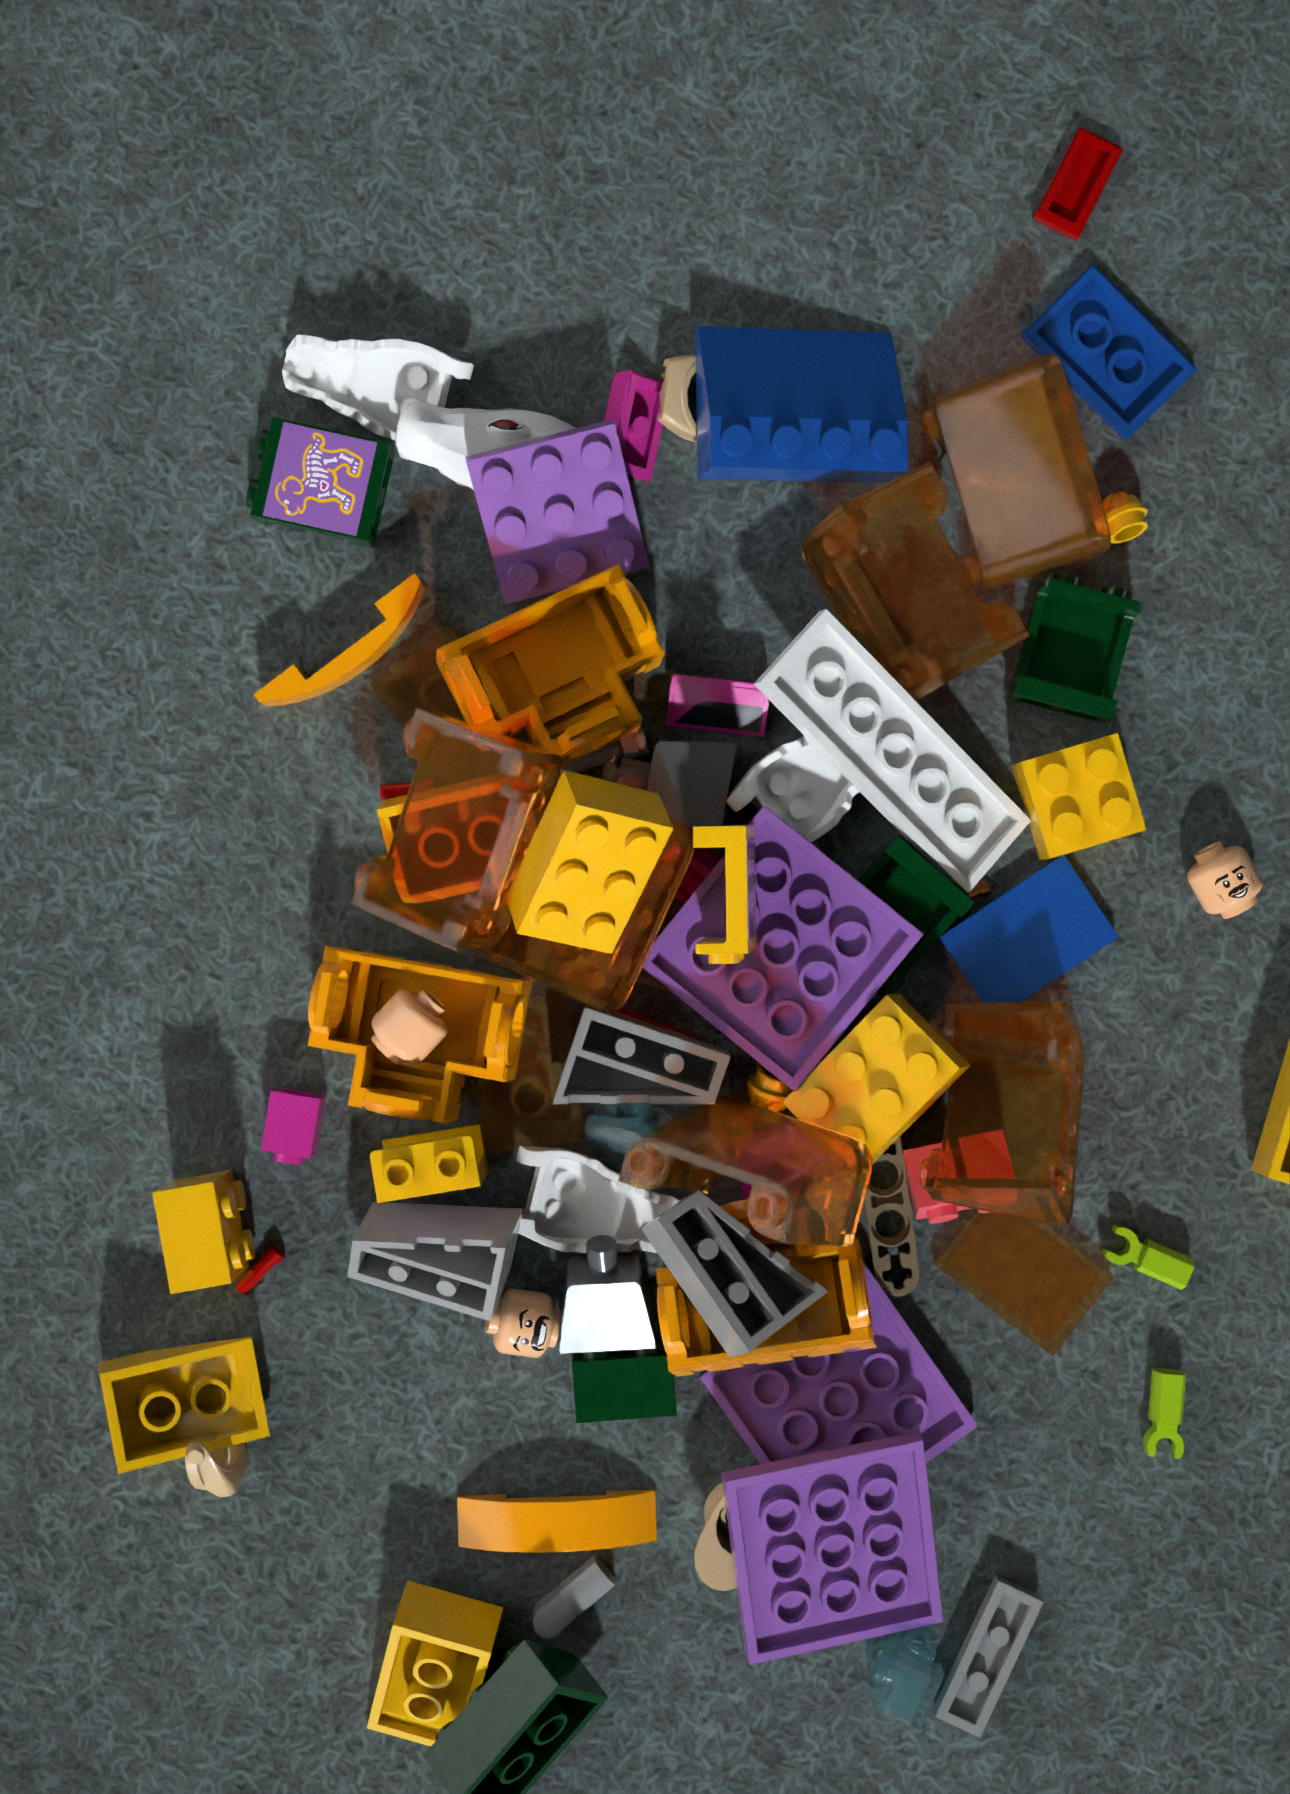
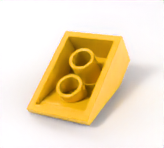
(182, 1396)
(432, 1662)

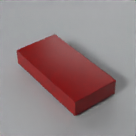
(1078, 184)

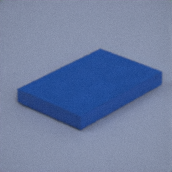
(1109, 352)
(1028, 935)

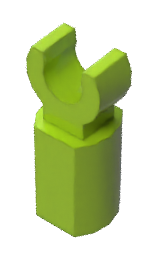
(1152, 1259)
(1165, 1410)

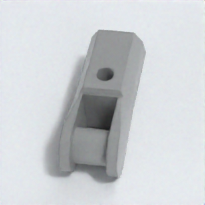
(572, 1597)

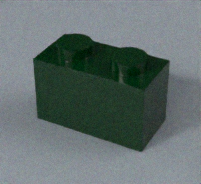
(623, 1385)

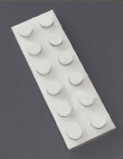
(892, 751)

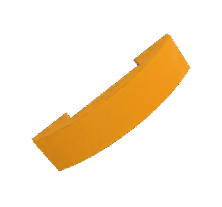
(294, 686)
(557, 1522)

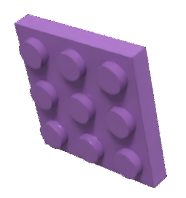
(557, 510)

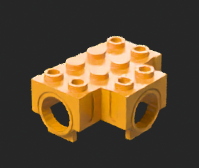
(558, 667)
(481, 1015)
(826, 1327)

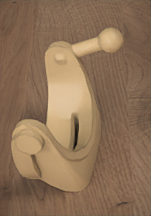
(674, 397)
(211, 1471)

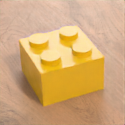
(1079, 797)
(203, 1231)

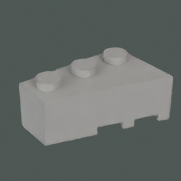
(638, 1062)
(438, 1253)
(728, 1273)

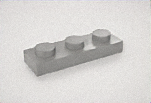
(987, 1656)

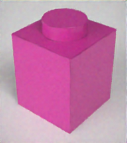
(293, 1125)

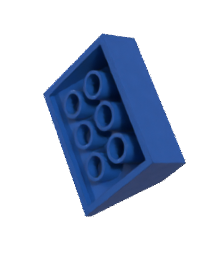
(799, 406)

